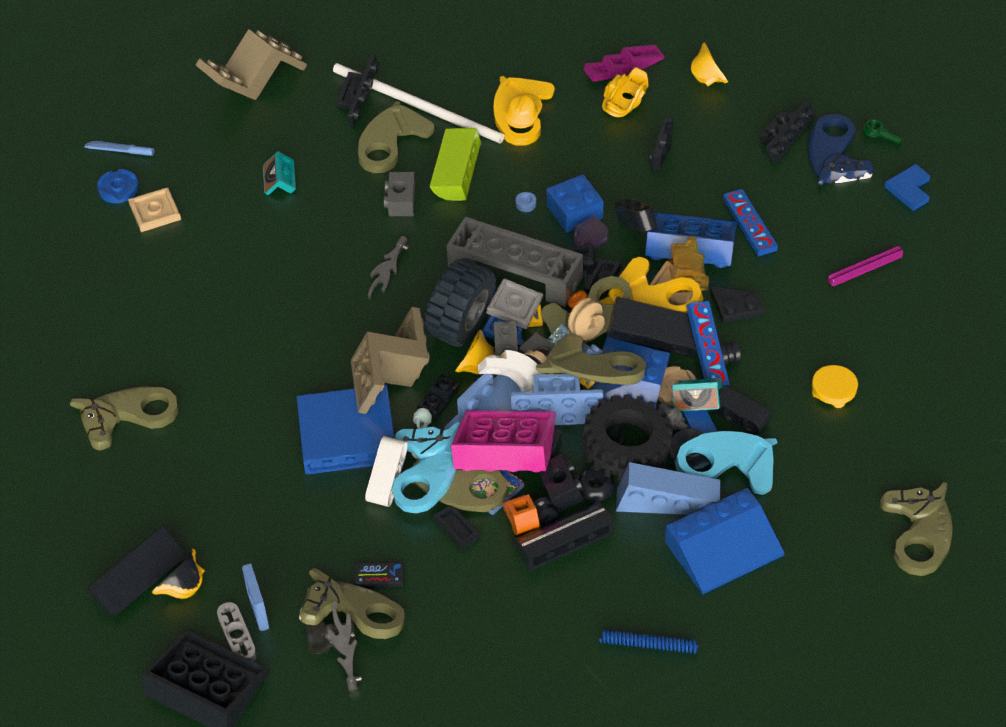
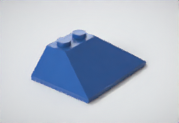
(650, 386)

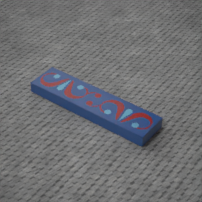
(750, 222)
(707, 341)

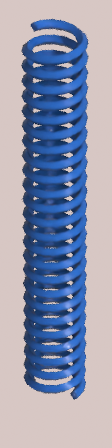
(647, 641)

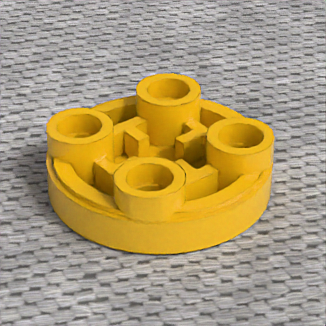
(834, 385)

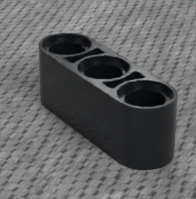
(635, 215)
(742, 411)

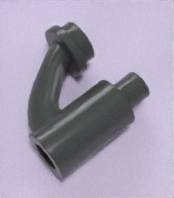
(674, 415)

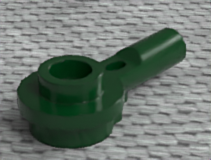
(874, 128)

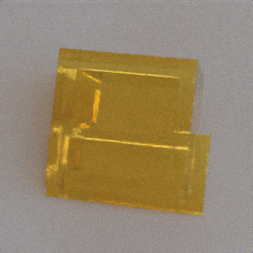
(688, 263)

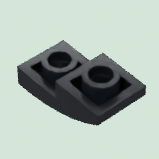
(439, 396)

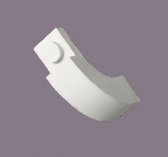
(514, 365)

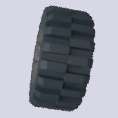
(459, 302)

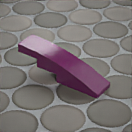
(623, 63)

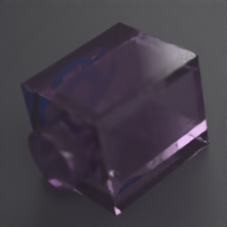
(590, 232)

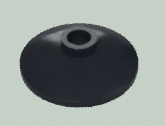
(696, 461)

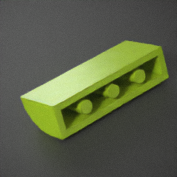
(456, 163)

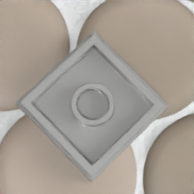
(514, 303)

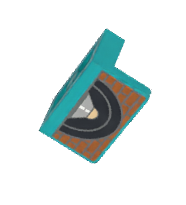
(280, 173)
(697, 394)

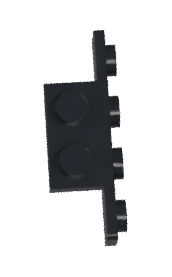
(355, 90)
(786, 129)

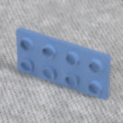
(558, 394)
(486, 395)

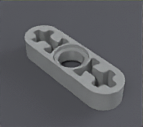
(227, 627)

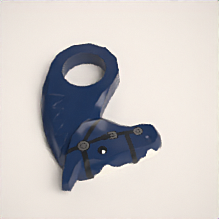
(827, 152)

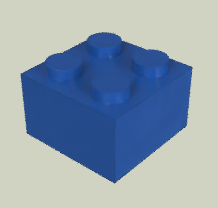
(574, 202)

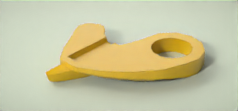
(506, 91)
(655, 295)

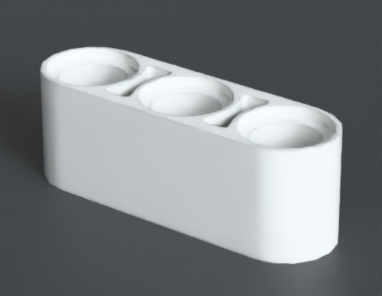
(385, 470)

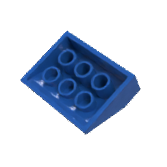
(713, 237)
(723, 541)

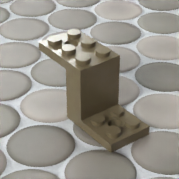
(252, 64)
(389, 360)

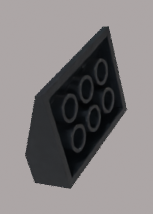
(203, 680)

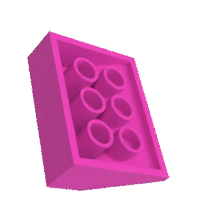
(504, 440)

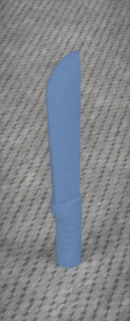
(131, 149)

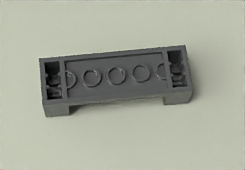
(519, 254)

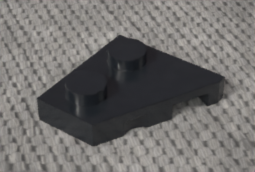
(663, 145)
(601, 269)
(736, 304)

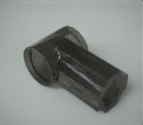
(318, 637)

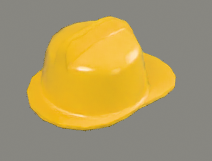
(523, 110)

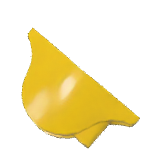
(705, 69)
(476, 354)

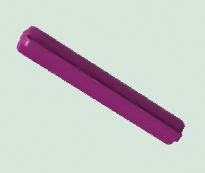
(865, 266)

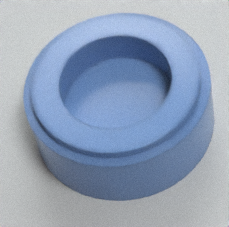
(525, 201)

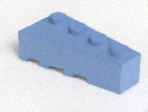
(664, 491)

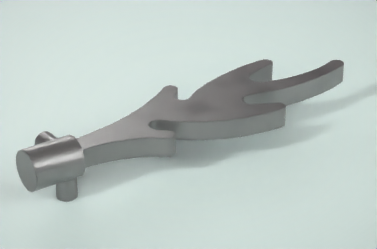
(384, 268)
(341, 643)

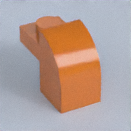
(521, 514)

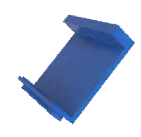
(339, 436)

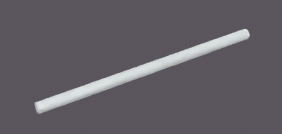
(426, 106)

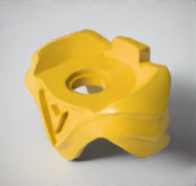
(635, 84)

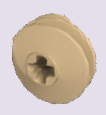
(586, 319)

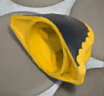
(183, 580)

